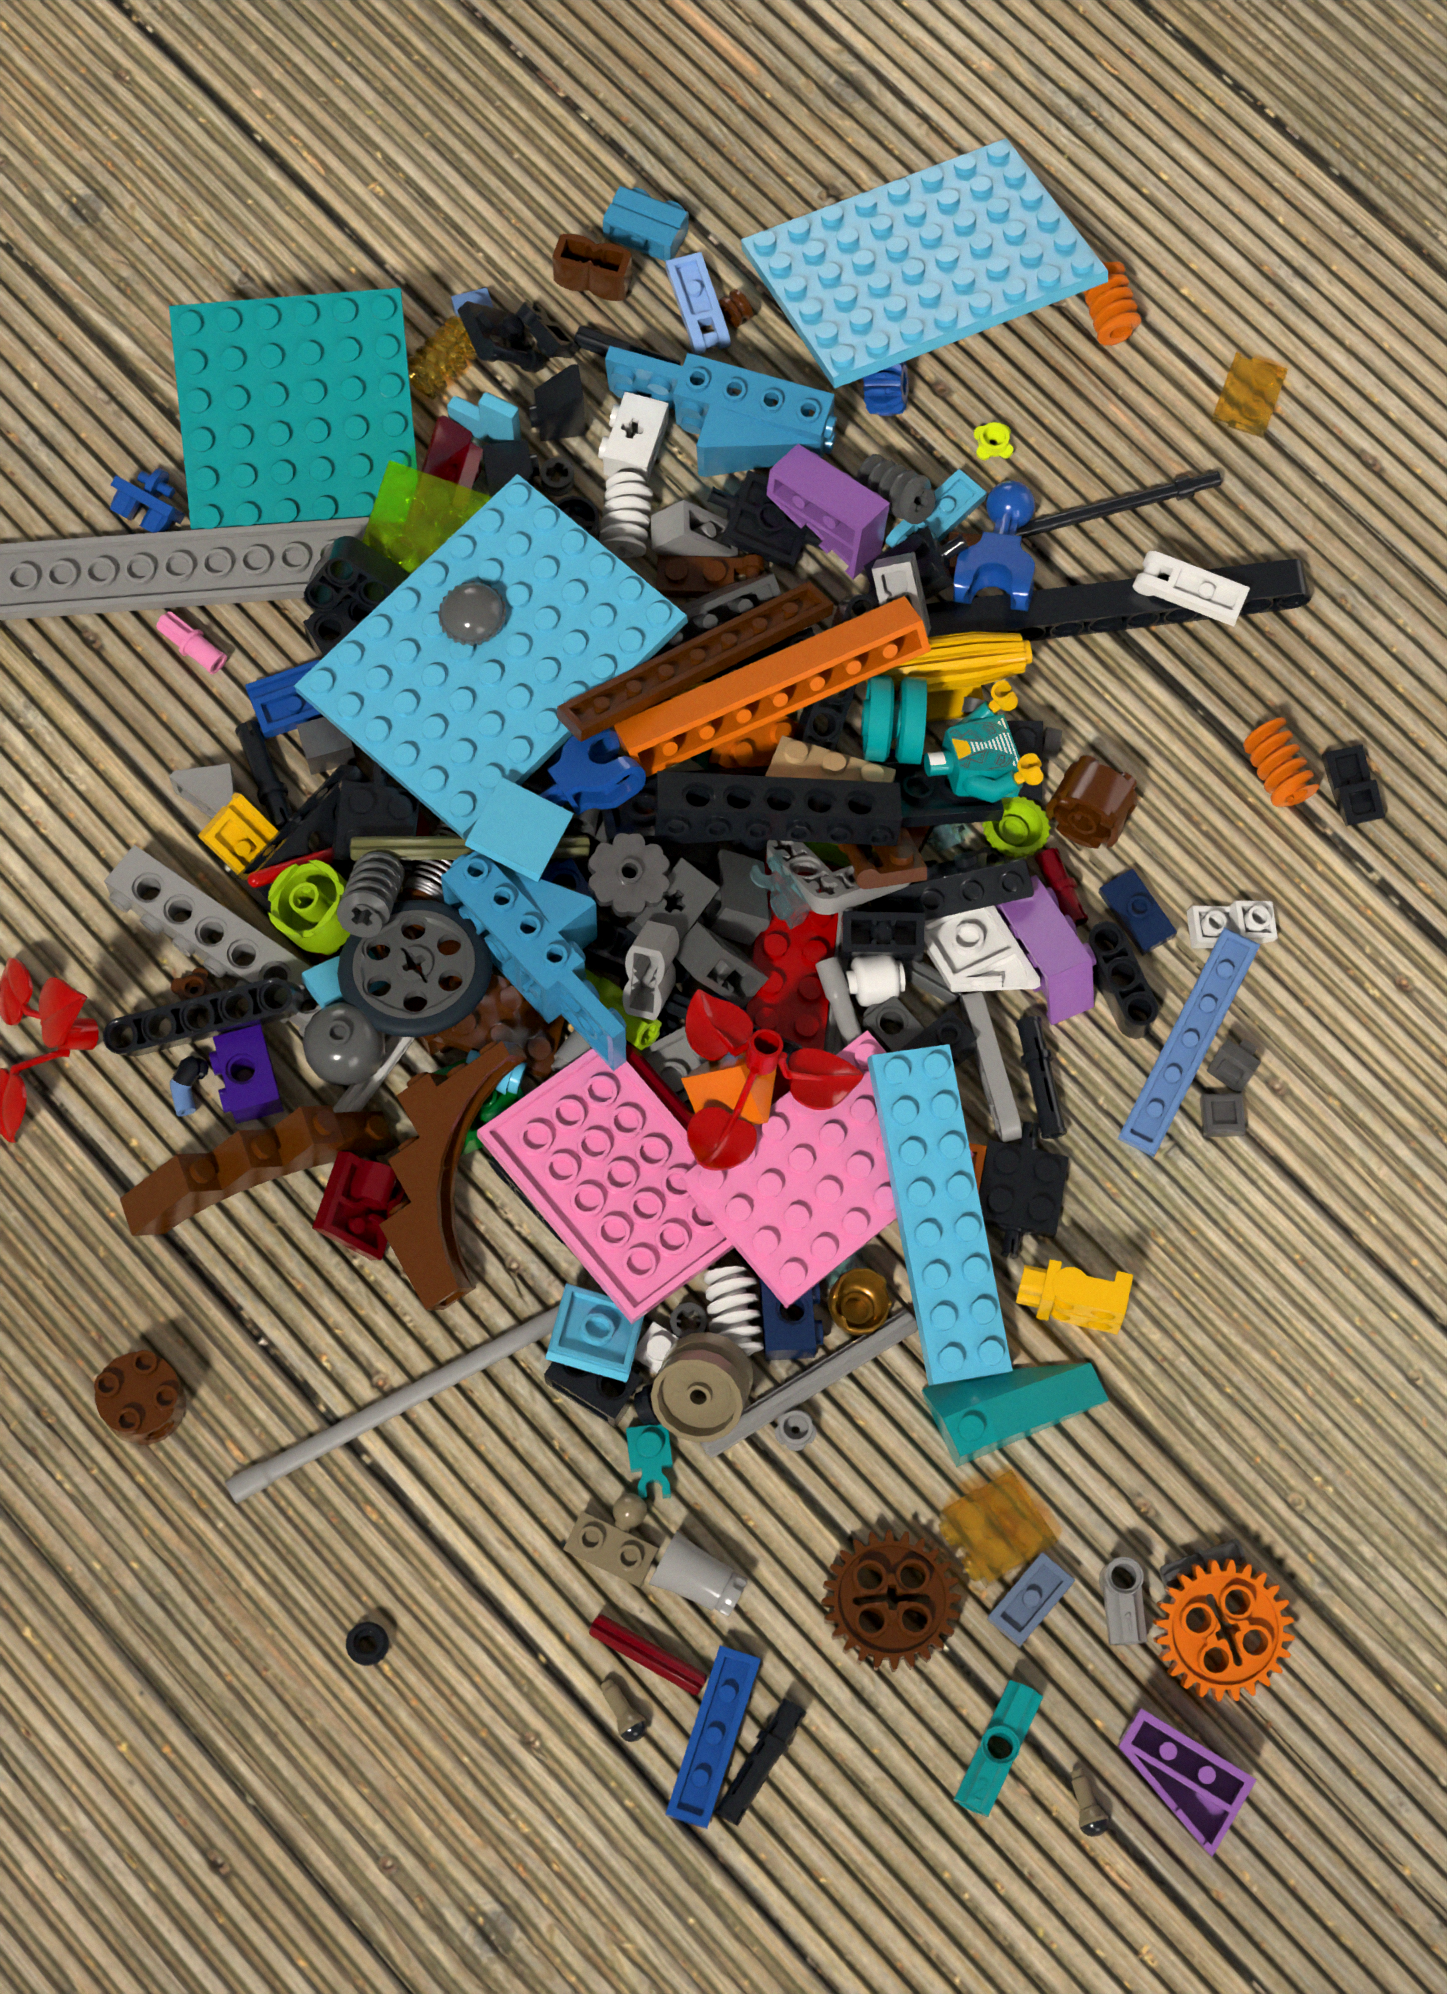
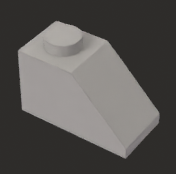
(689, 531)

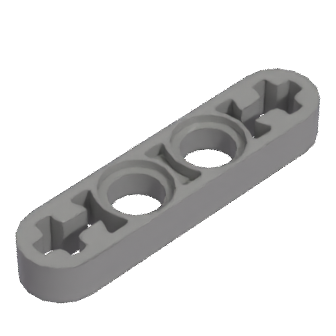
(991, 1068)

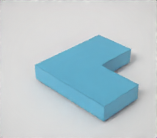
(491, 421)

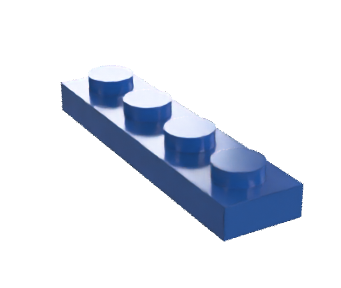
(713, 1737)

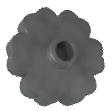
(633, 858)

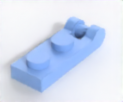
(697, 302)

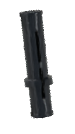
(271, 790)
(1039, 1069)
(765, 1754)

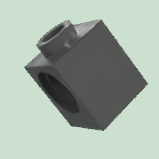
(894, 1012)

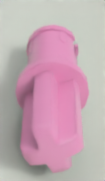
(191, 642)

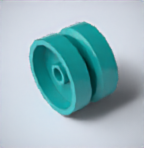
(891, 719)

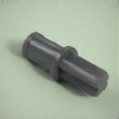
(1230, 1550)

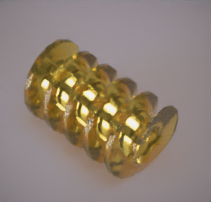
(439, 357)

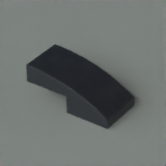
(1352, 785)

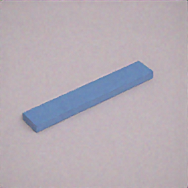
(1188, 1042)

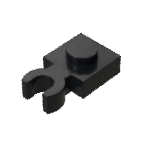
(550, 335)

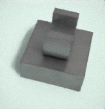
(1235, 1064)

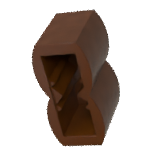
(592, 267)

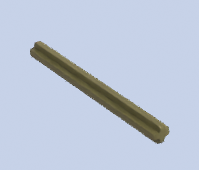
(448, 847)

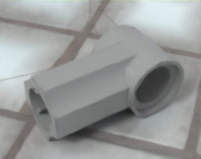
(1124, 1607)

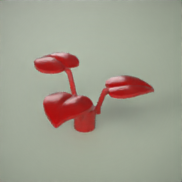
(721, 1027)
(61, 1028)

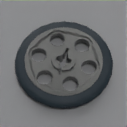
(443, 1008)

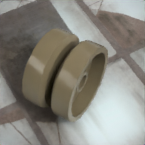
(702, 1387)

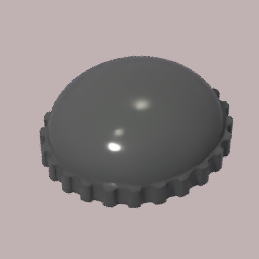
(472, 613)

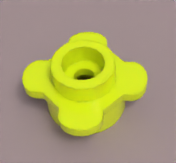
(997, 432)

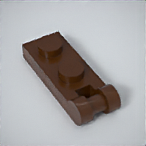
(701, 575)

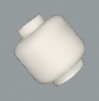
(875, 979)

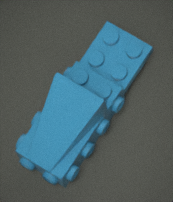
(733, 429)
(538, 945)

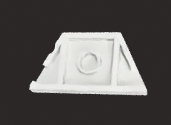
(978, 952)

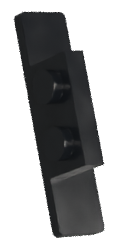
(960, 886)

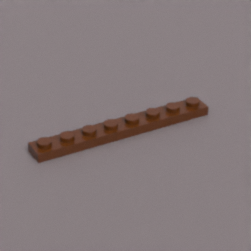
(693, 661)

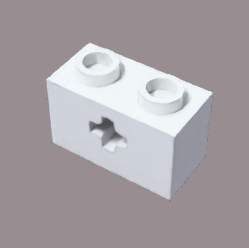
(644, 421)

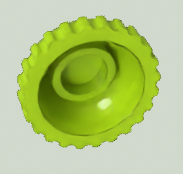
(1022, 828)

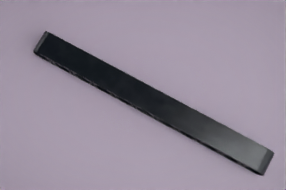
(1115, 605)

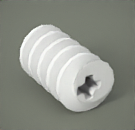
(625, 515)
(730, 1307)

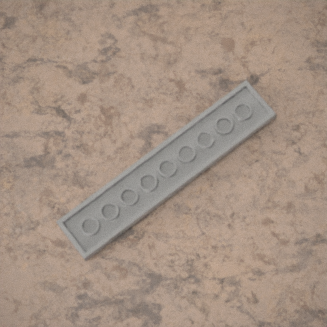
(165, 568)

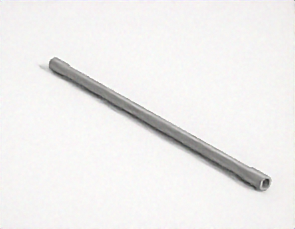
(263, 1474)

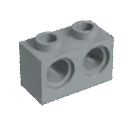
(900, 577)

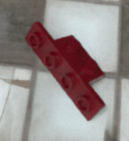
(452, 454)

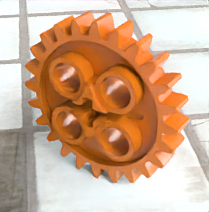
(1257, 1612)

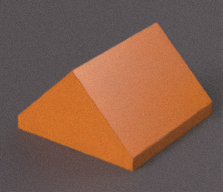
(721, 1084)

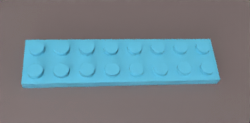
(939, 1214)

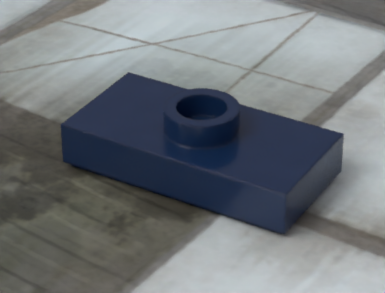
(1137, 912)

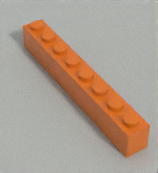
(773, 686)

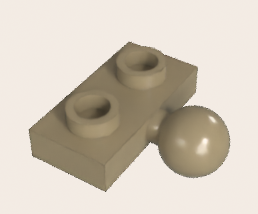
(612, 1546)

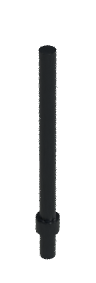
(1180, 488)

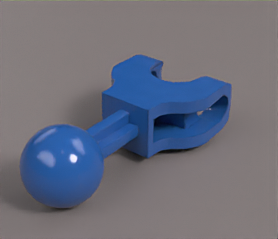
(998, 555)
(589, 779)

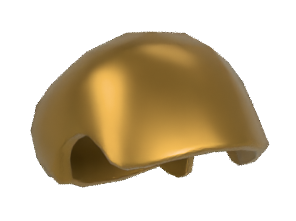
(859, 1301)

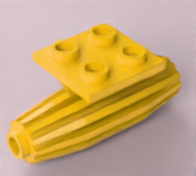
(960, 667)

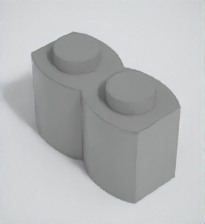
(650, 970)

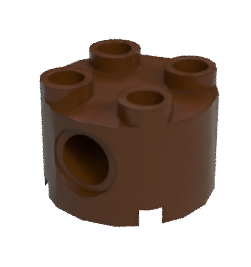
(1092, 803)
(140, 1398)

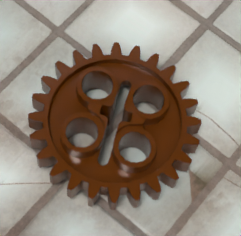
(888, 1561)

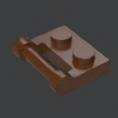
(894, 863)

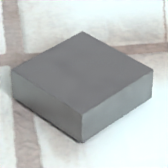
(1222, 1115)

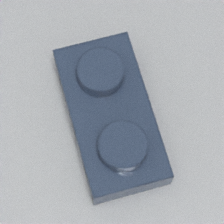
(1030, 1599)

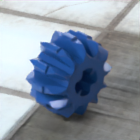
(887, 390)

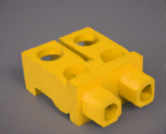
(1075, 1297)

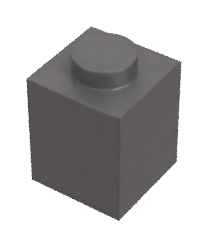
(325, 745)

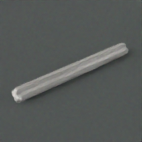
(815, 1380)

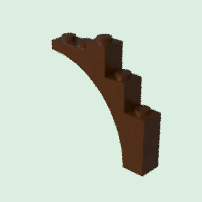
(247, 1159)
(426, 1165)

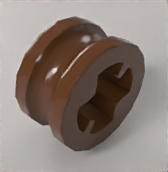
(735, 308)

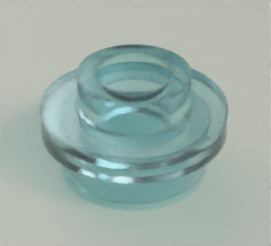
(946, 836)

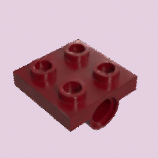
(357, 1202)

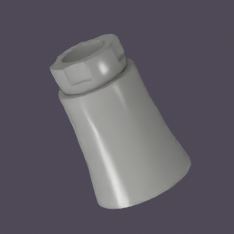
(698, 1576)

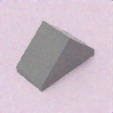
(205, 787)

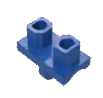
(129, 498)

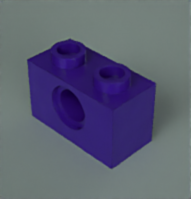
(241, 1051)

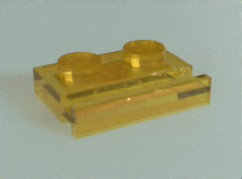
(1249, 395)

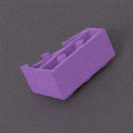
(832, 505)
(1053, 951)
(1188, 1777)

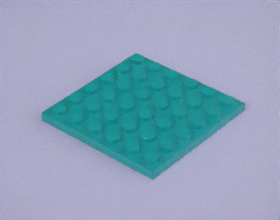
(291, 405)

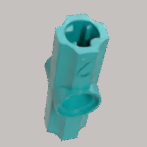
(985, 1773)

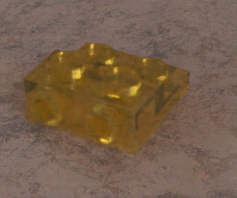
(996, 1529)

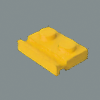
(237, 833)

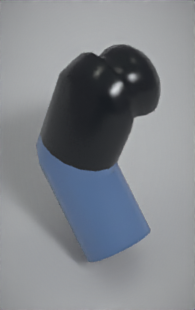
(182, 1082)

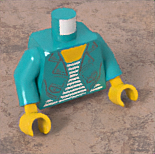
(982, 755)

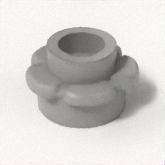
(798, 1419)

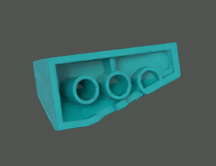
(1006, 1407)

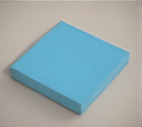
(519, 829)
(593, 1334)

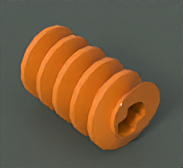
(1112, 307)
(1277, 764)

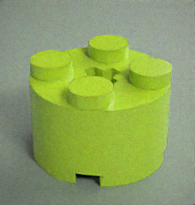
(306, 906)

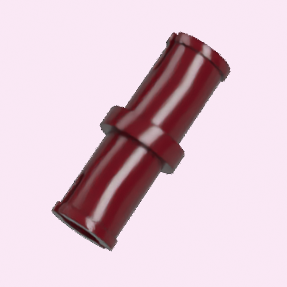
(1062, 885)

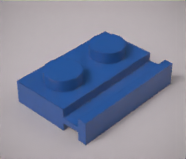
(278, 703)

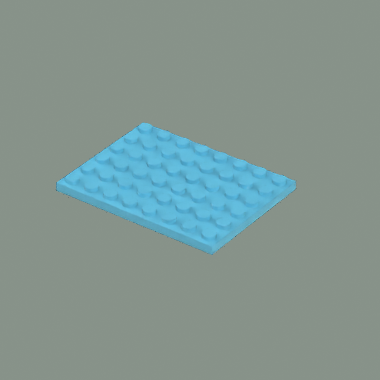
(922, 262)
(465, 715)

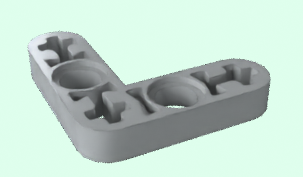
(836, 887)

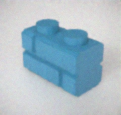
(646, 223)

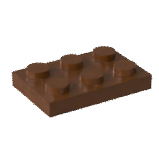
(509, 1018)

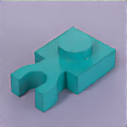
(650, 1453)

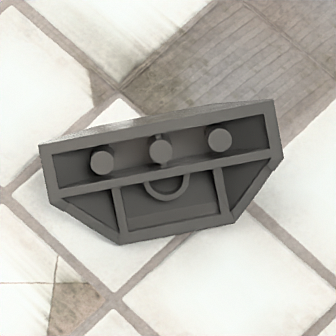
(722, 606)

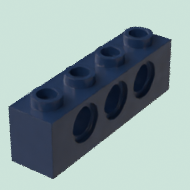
(790, 1339)

